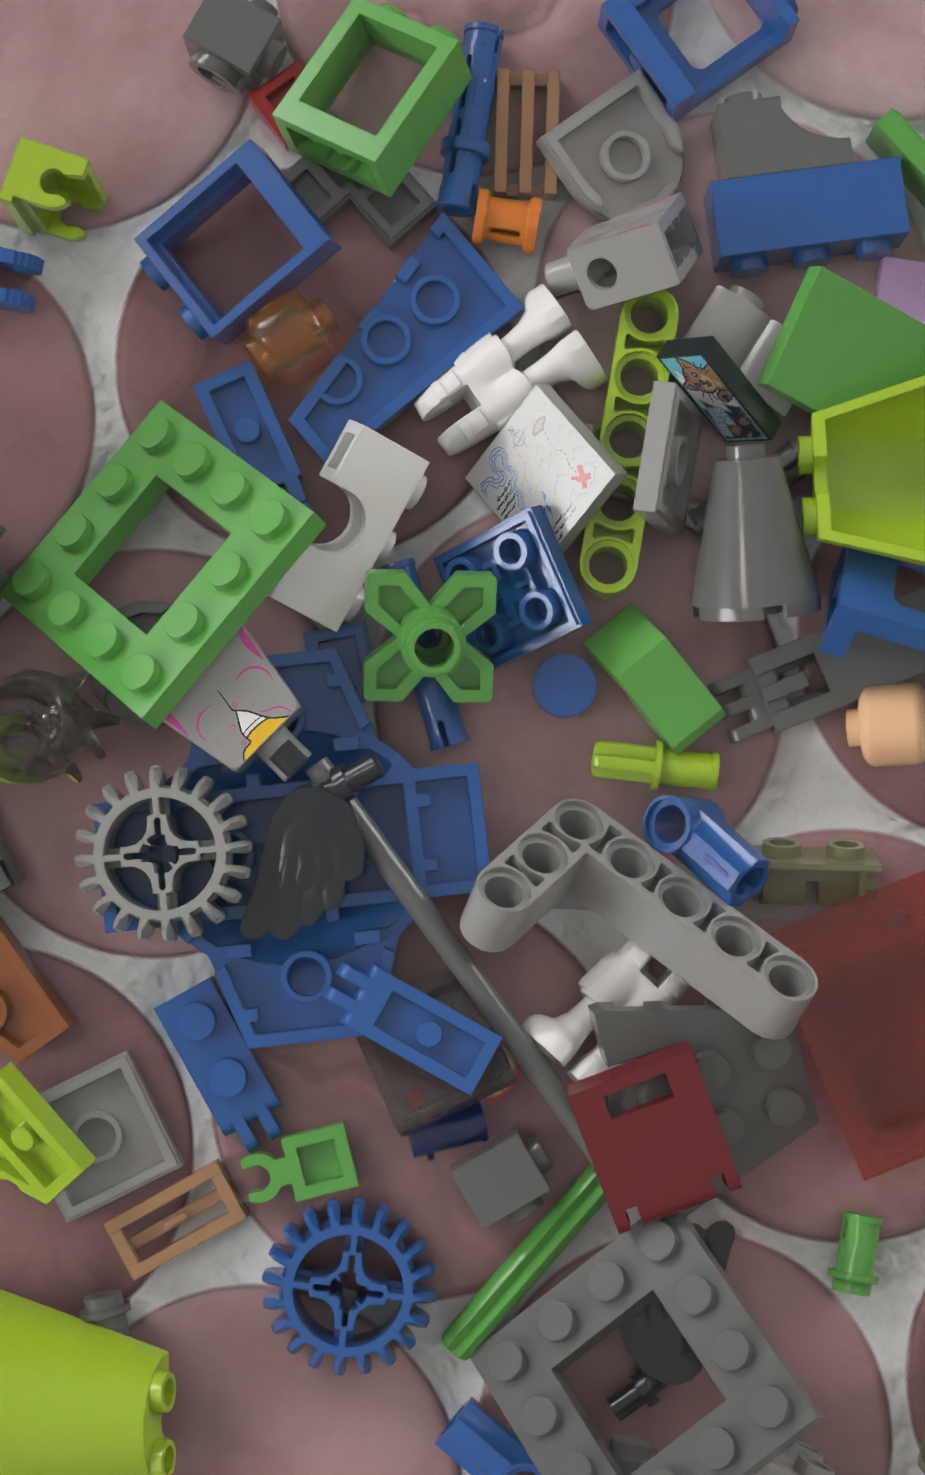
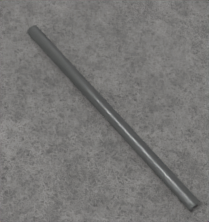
(461, 964)

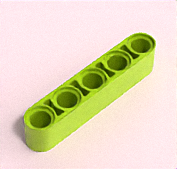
(626, 412)

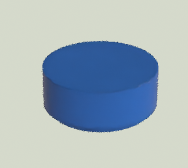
(564, 686)

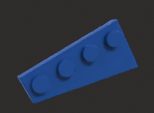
(413, 335)

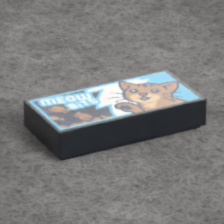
(719, 389)

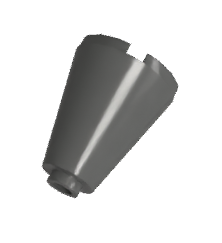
(752, 543)

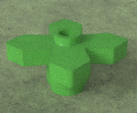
(403, 661)

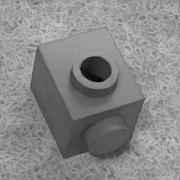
(504, 1178)

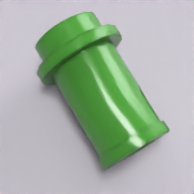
(856, 1254)

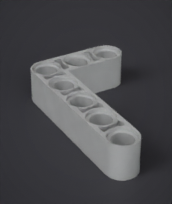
(648, 901)

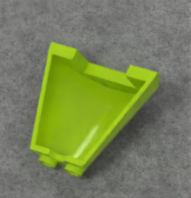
(868, 473)
(79, 1396)

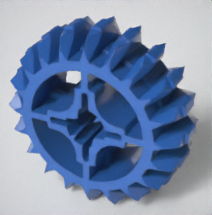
(319, 1283)

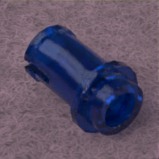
(452, 1131)

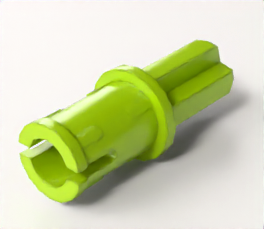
(655, 765)

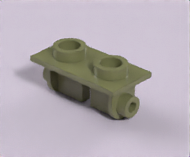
(837, 869)

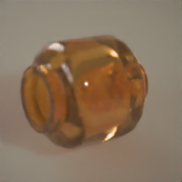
(290, 337)

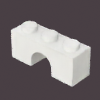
(379, 484)

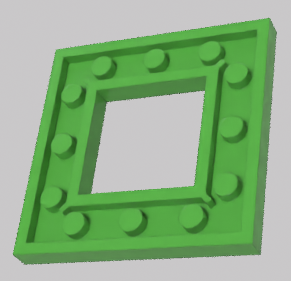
(160, 667)

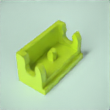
(44, 184)

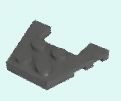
(752, 1081)

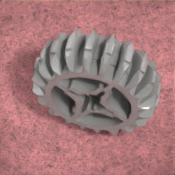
(167, 884)

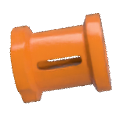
(506, 221)

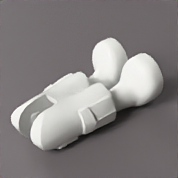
(492, 384)
(613, 979)

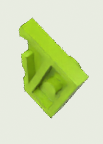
(35, 1143)

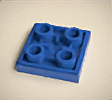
(534, 586)

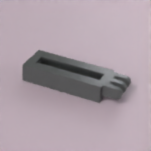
(866, 664)

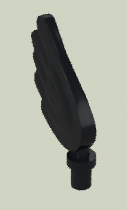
(310, 852)
(657, 1342)

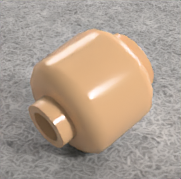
(889, 724)

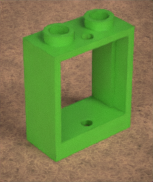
(367, 158)

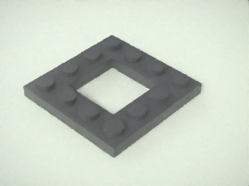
(666, 1260)

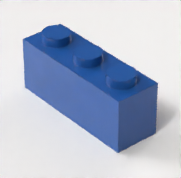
(806, 216)

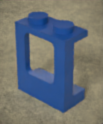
(645, 45)
(865, 602)

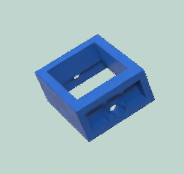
(163, 266)

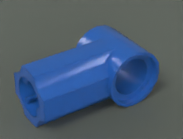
(706, 846)
(483, 1443)

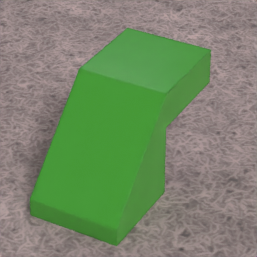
(655, 678)

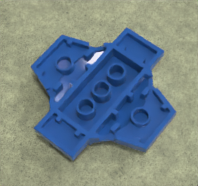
(425, 814)

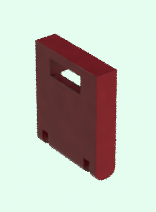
(657, 1151)

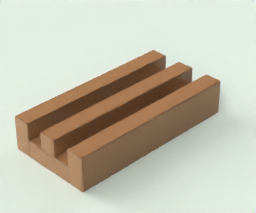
(528, 83)
(224, 1192)

